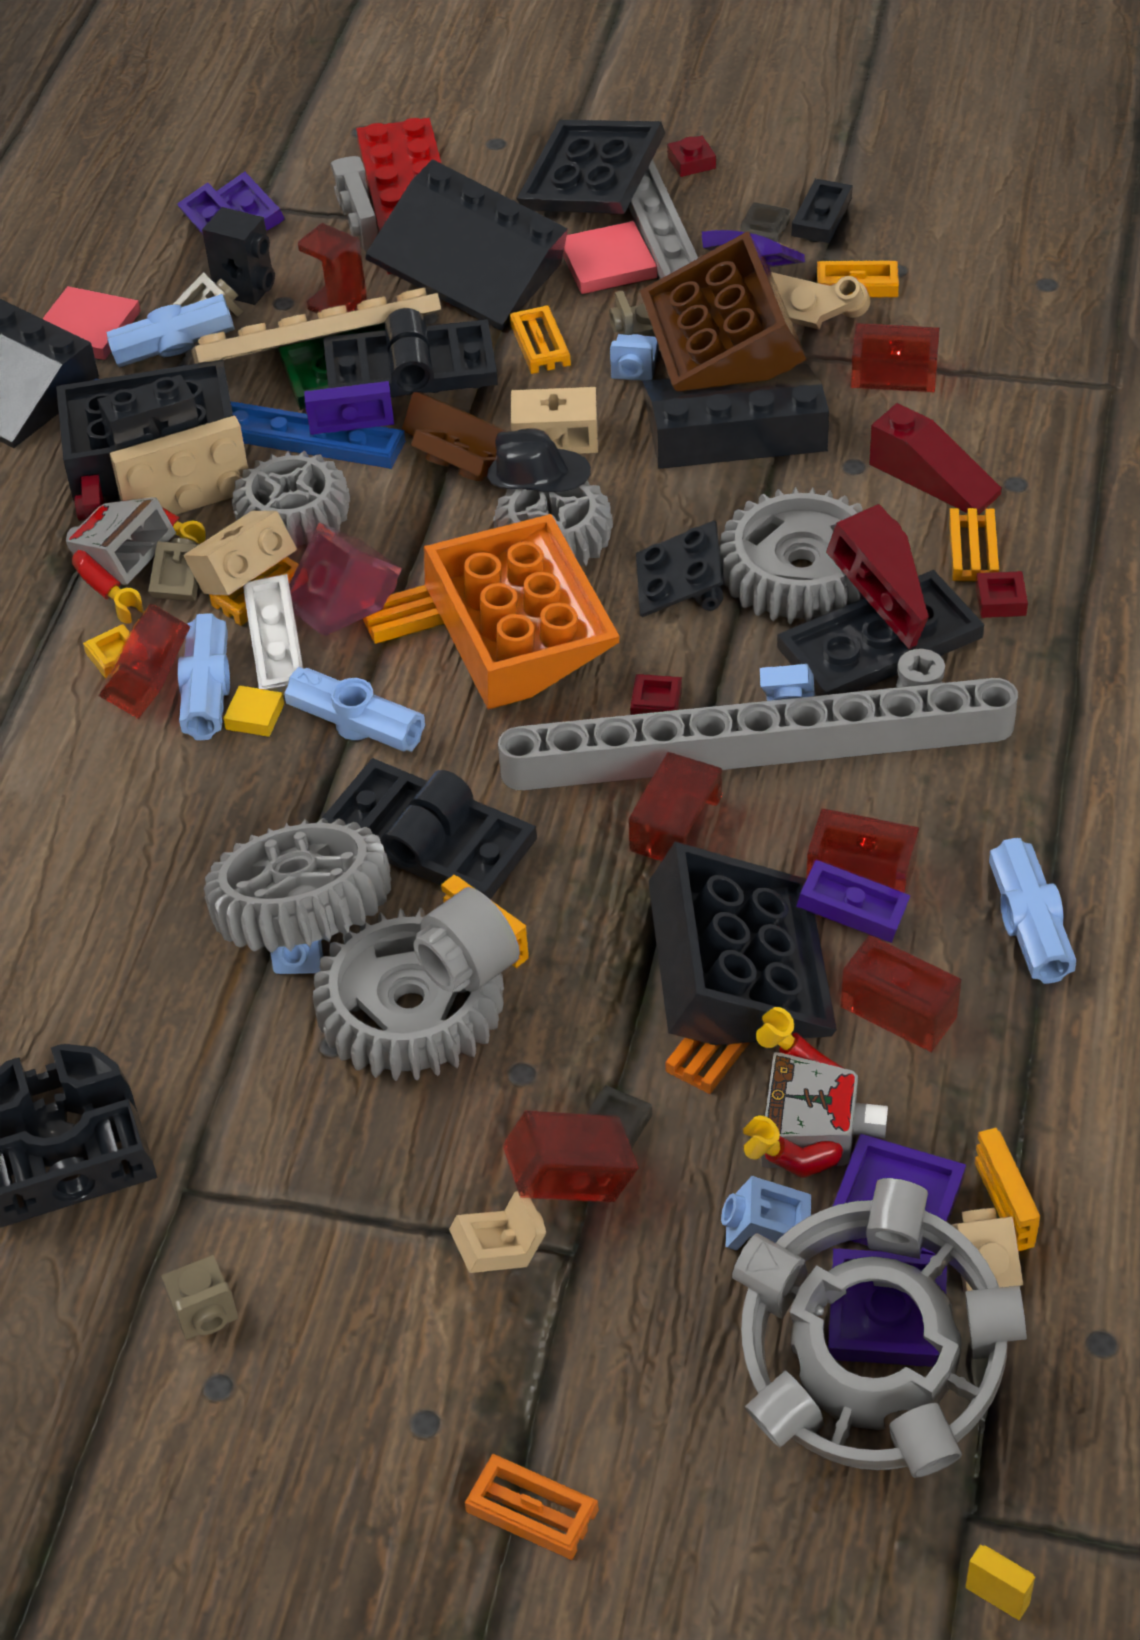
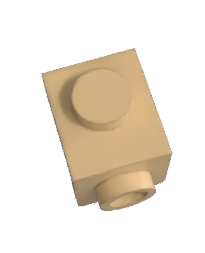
(500, 1237)
(995, 1242)

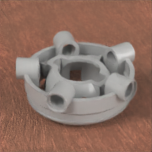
(895, 1225)

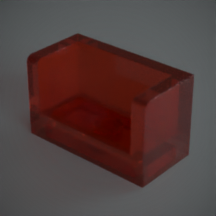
(341, 268)
(895, 357)
(144, 661)
(672, 804)
(865, 847)
(900, 993)
(570, 1156)

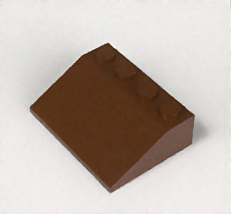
(722, 319)

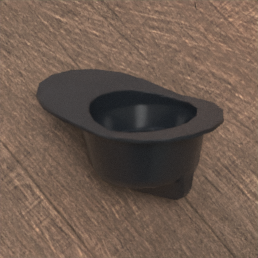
(534, 462)

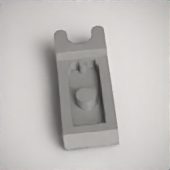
(353, 198)

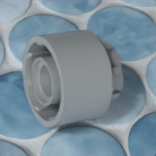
(465, 942)

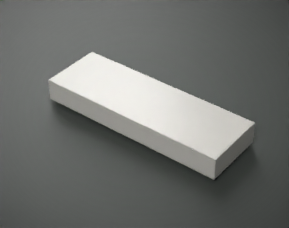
(273, 631)

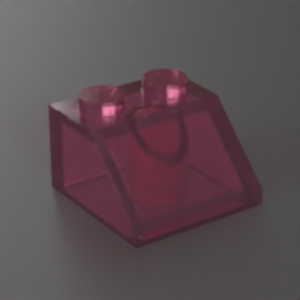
(340, 581)

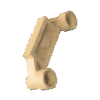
(813, 302)

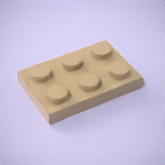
(184, 467)

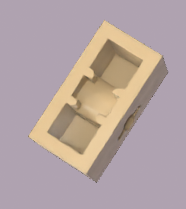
(563, 413)
(240, 552)

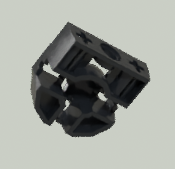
(40, 1136)

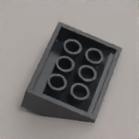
(468, 244)
(32, 363)
(737, 419)
(82, 427)
(735, 948)

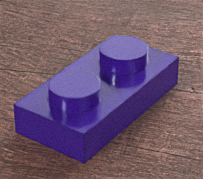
(349, 407)
(853, 901)

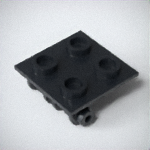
(681, 570)

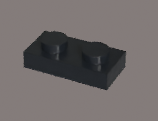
(821, 211)

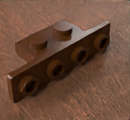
(451, 436)

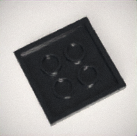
(591, 166)

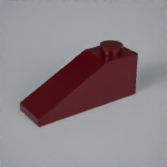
(929, 460)
(881, 566)

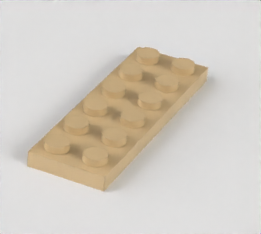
(297, 328)

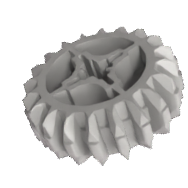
(299, 489)
(579, 513)

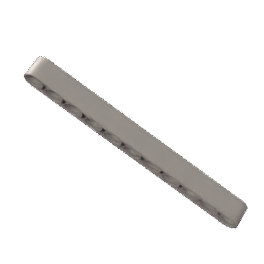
(759, 733)

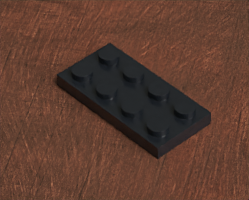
(858, 648)

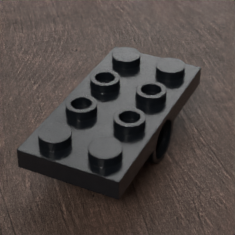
(414, 356)
(435, 826)

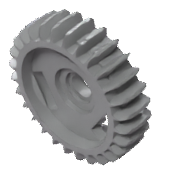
(788, 530)
(298, 884)
(371, 976)

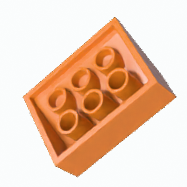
(517, 607)

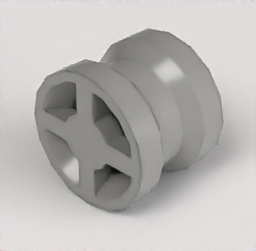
(920, 668)

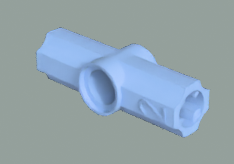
(169, 330)
(203, 677)
(354, 709)
(1032, 911)

